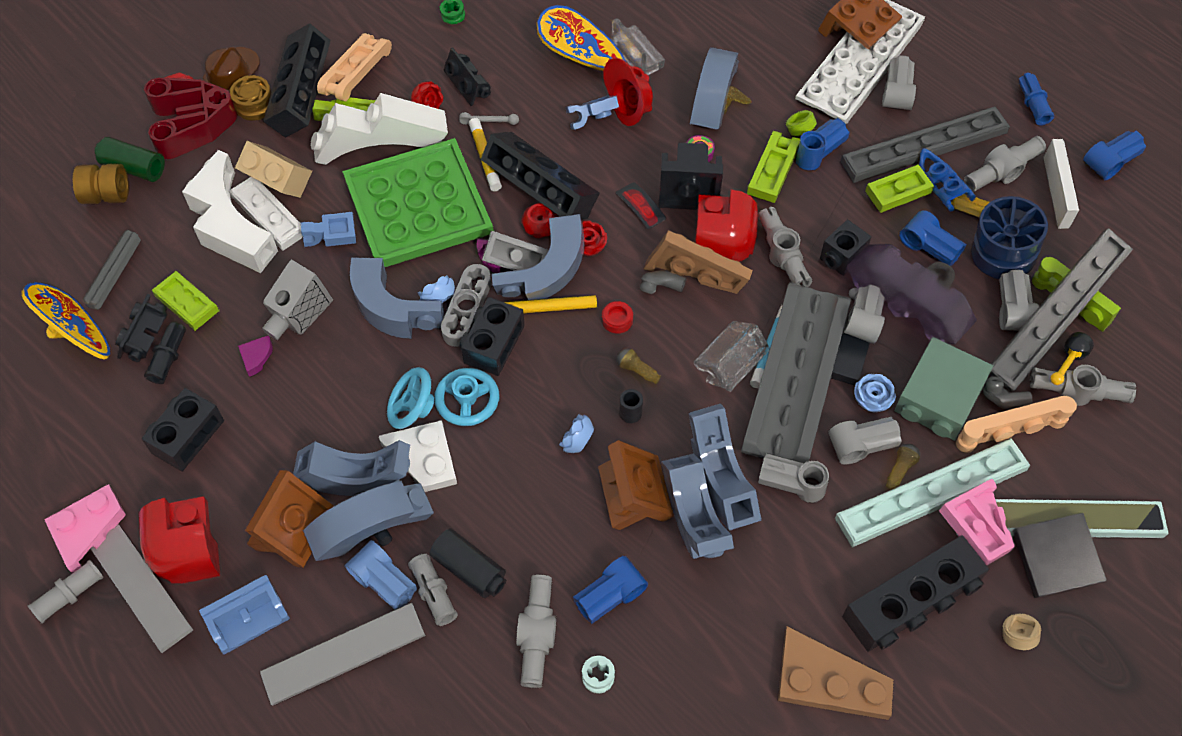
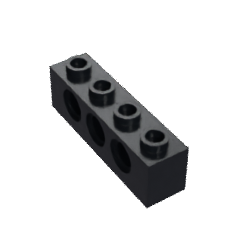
(297, 81)
(539, 175)
(954, 559)

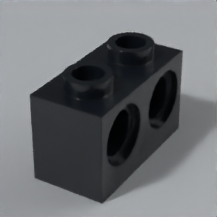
(498, 337)
(189, 433)

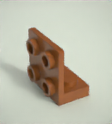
(862, 19)

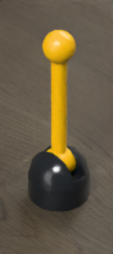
(1076, 348)

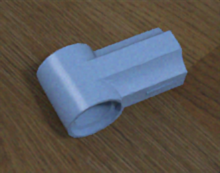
(375, 569)

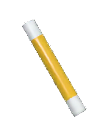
(480, 141)

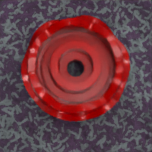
(427, 94)
(531, 221)
(597, 238)

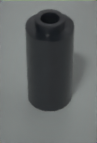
(468, 563)

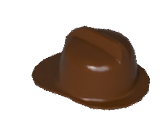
(229, 64)

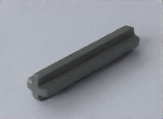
(111, 270)

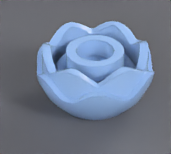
(439, 291)
(874, 384)
(578, 435)

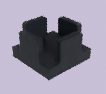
(689, 177)

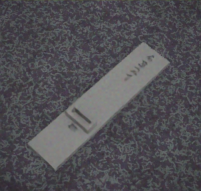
(141, 590)
(342, 654)

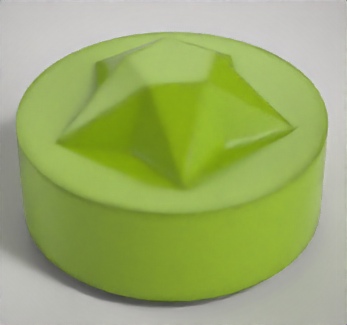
(801, 123)

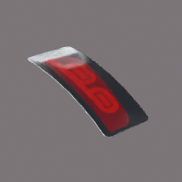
(642, 205)

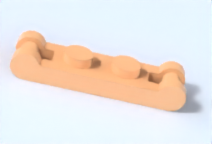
(353, 66)
(1010, 422)

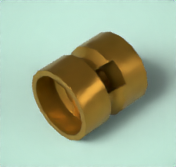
(95, 183)

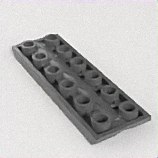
(796, 374)

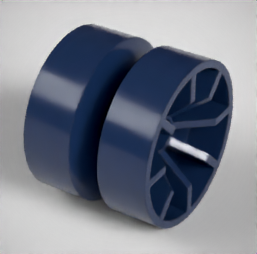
(1009, 236)

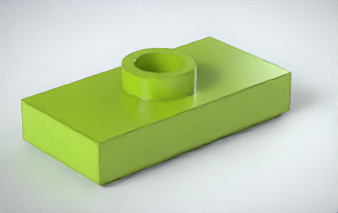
(185, 300)

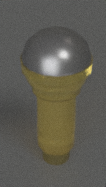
(629, 360)
(907, 456)

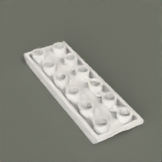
(854, 71)

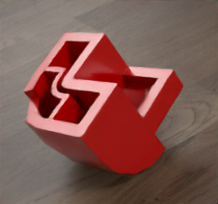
(728, 224)
(178, 540)

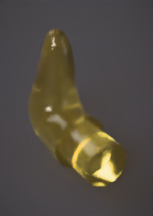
(736, 95)

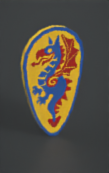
(575, 37)
(66, 318)

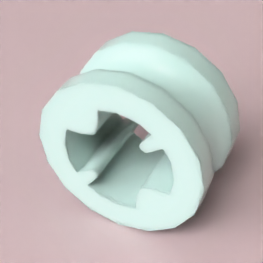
(593, 684)

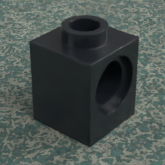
(844, 246)

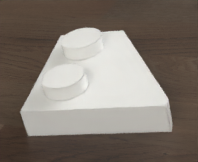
(428, 455)

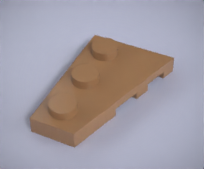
(690, 259)
(831, 681)

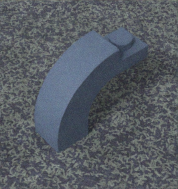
(714, 88)
(554, 270)
(385, 311)
(350, 473)
(728, 489)
(693, 508)
(363, 515)

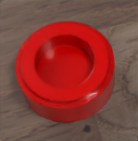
(617, 317)

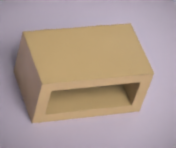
(273, 169)

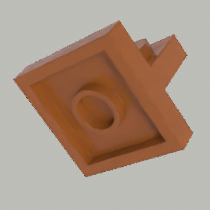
(634, 486)
(283, 517)

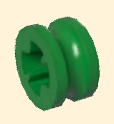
(453, 17)

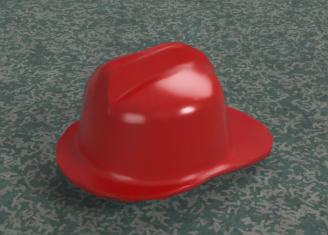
(632, 92)

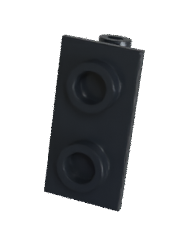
(465, 77)
(134, 340)

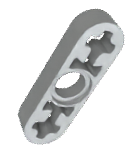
(465, 292)

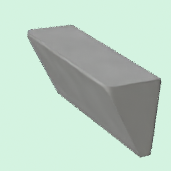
(512, 252)

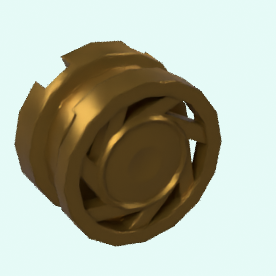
(251, 97)

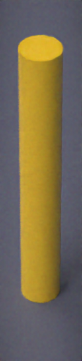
(556, 304)

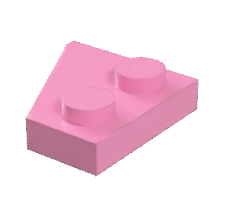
(980, 521)
(84, 525)

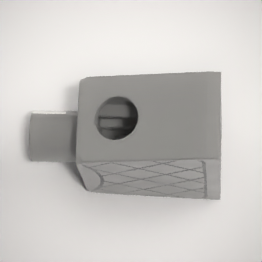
(295, 301)

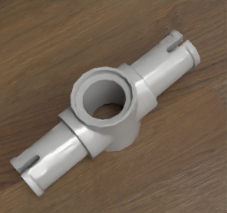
(1005, 163)
(780, 238)
(1096, 385)
(536, 631)

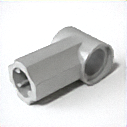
(899, 87)
(1016, 300)
(865, 316)
(856, 441)
(790, 477)

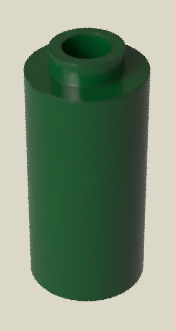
(136, 160)

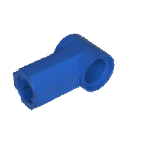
(819, 143)
(1110, 157)
(925, 233)
(618, 584)

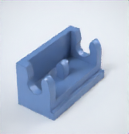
(244, 614)

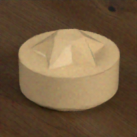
(1021, 631)

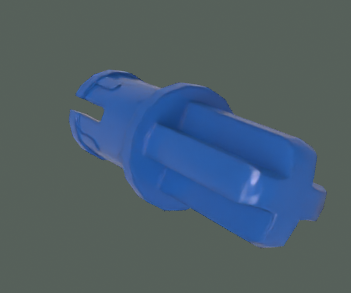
(1036, 99)

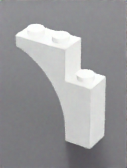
(384, 123)
(220, 224)

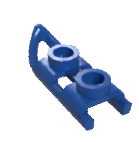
(941, 172)

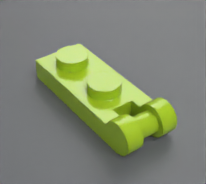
(773, 167)
(1099, 310)

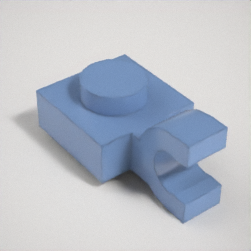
(599, 107)
(334, 229)

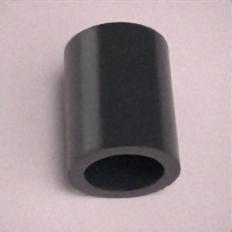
(631, 398)

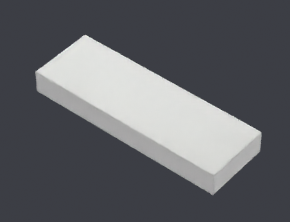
(1061, 184)
(267, 212)

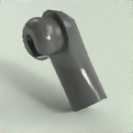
(663, 278)
(1002, 398)

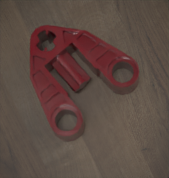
(201, 112)

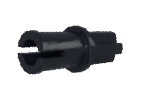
(165, 353)

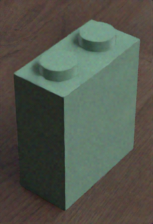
(943, 389)

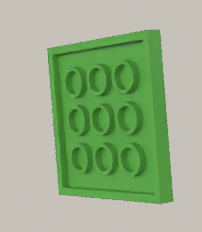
(417, 202)

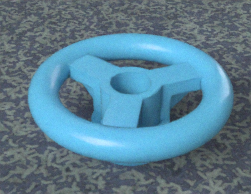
(464, 381)
(415, 399)

